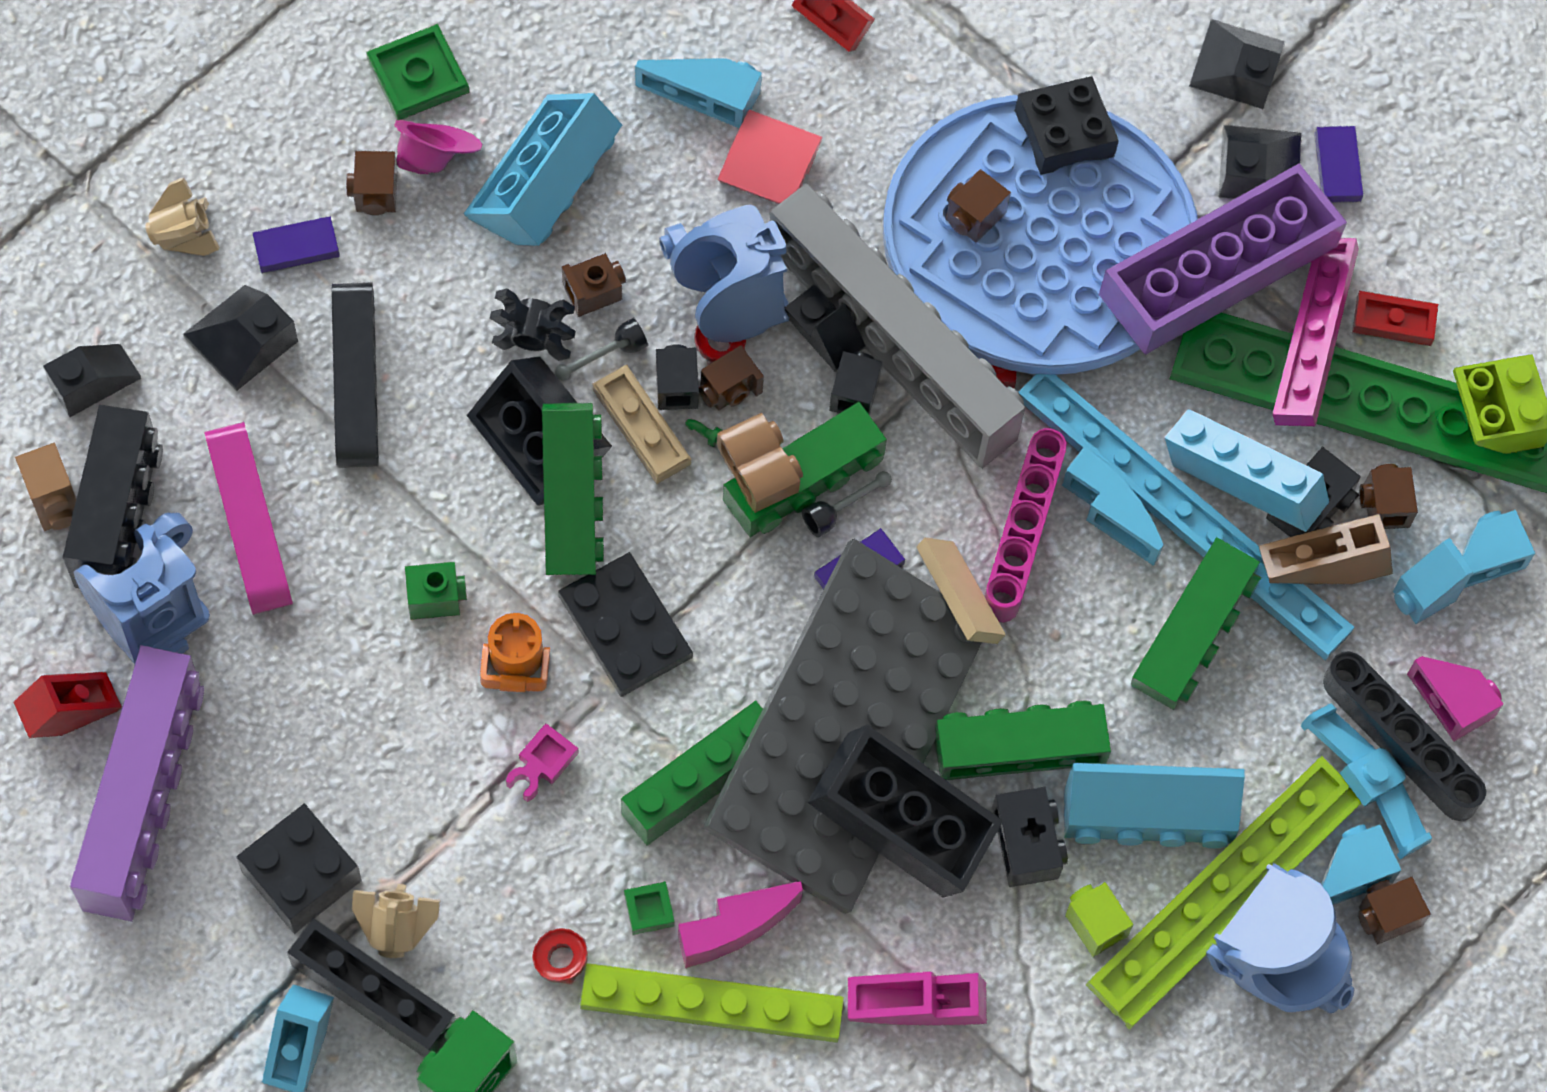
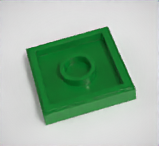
(417, 72)

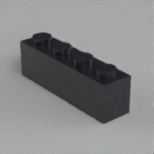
(370, 988)

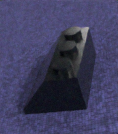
(512, 419)

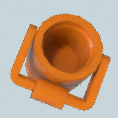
(515, 654)

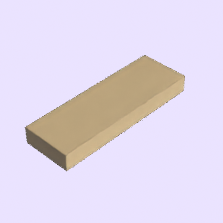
(641, 424)
(960, 591)

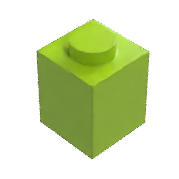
(1098, 918)

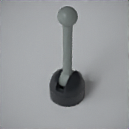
(628, 338)
(822, 517)

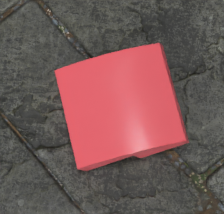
(769, 157)

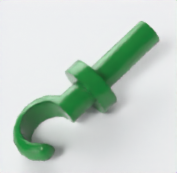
(704, 431)

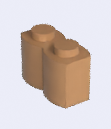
(759, 462)

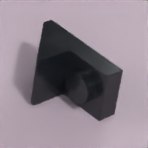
(824, 326)

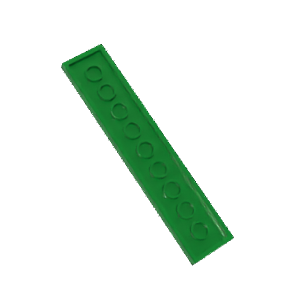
(1359, 397)

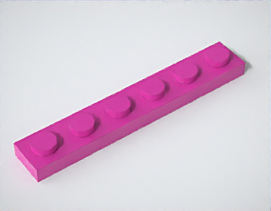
(1315, 336)

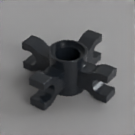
(533, 324)

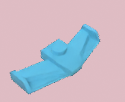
(1372, 777)

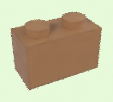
(48, 486)

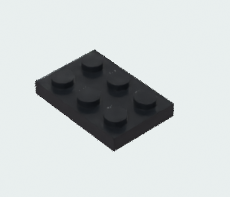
(625, 624)

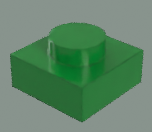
(649, 908)

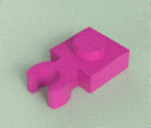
(544, 757)

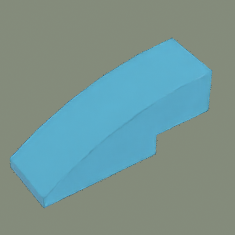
(1113, 505)

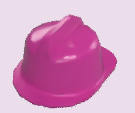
(431, 146)

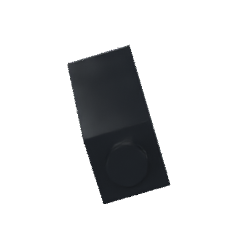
(89, 375)

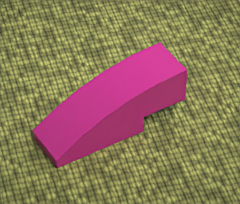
(737, 922)
(918, 999)

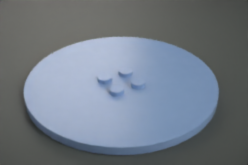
(1035, 278)

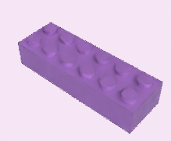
(1222, 258)
(137, 784)

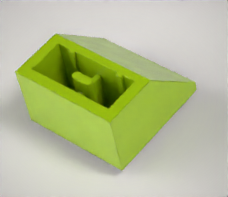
(1504, 403)

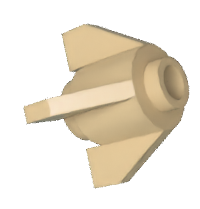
(179, 223)
(394, 921)

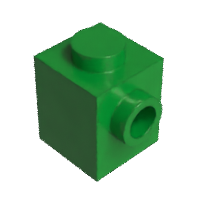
(434, 590)

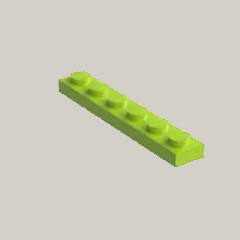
(712, 1002)

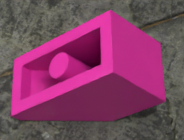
(1456, 694)

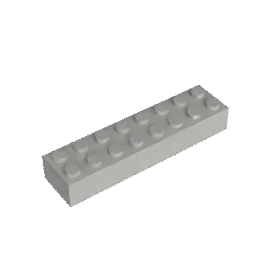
(899, 327)

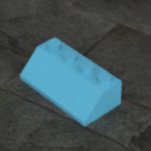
(545, 168)
(1153, 804)

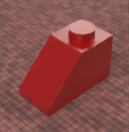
(65, 703)

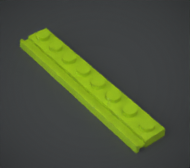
(1187, 925)

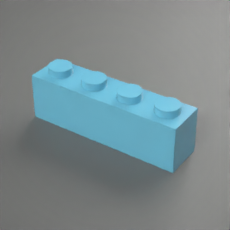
(1247, 470)

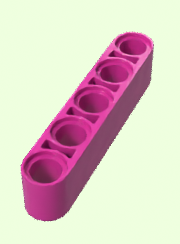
(1028, 507)
(248, 518)

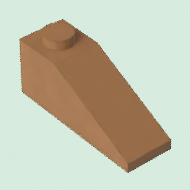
(1331, 555)

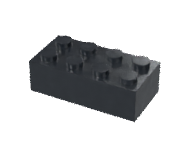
(113, 491)
(905, 811)

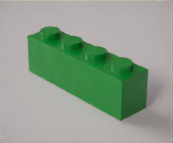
(827, 461)
(569, 488)
(1195, 624)
(1021, 740)
(688, 779)

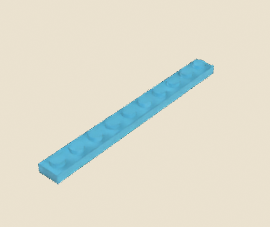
(1181, 508)

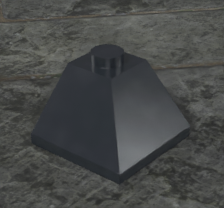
(1237, 64)
(1254, 156)
(243, 335)

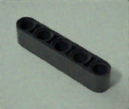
(354, 375)
(1410, 755)

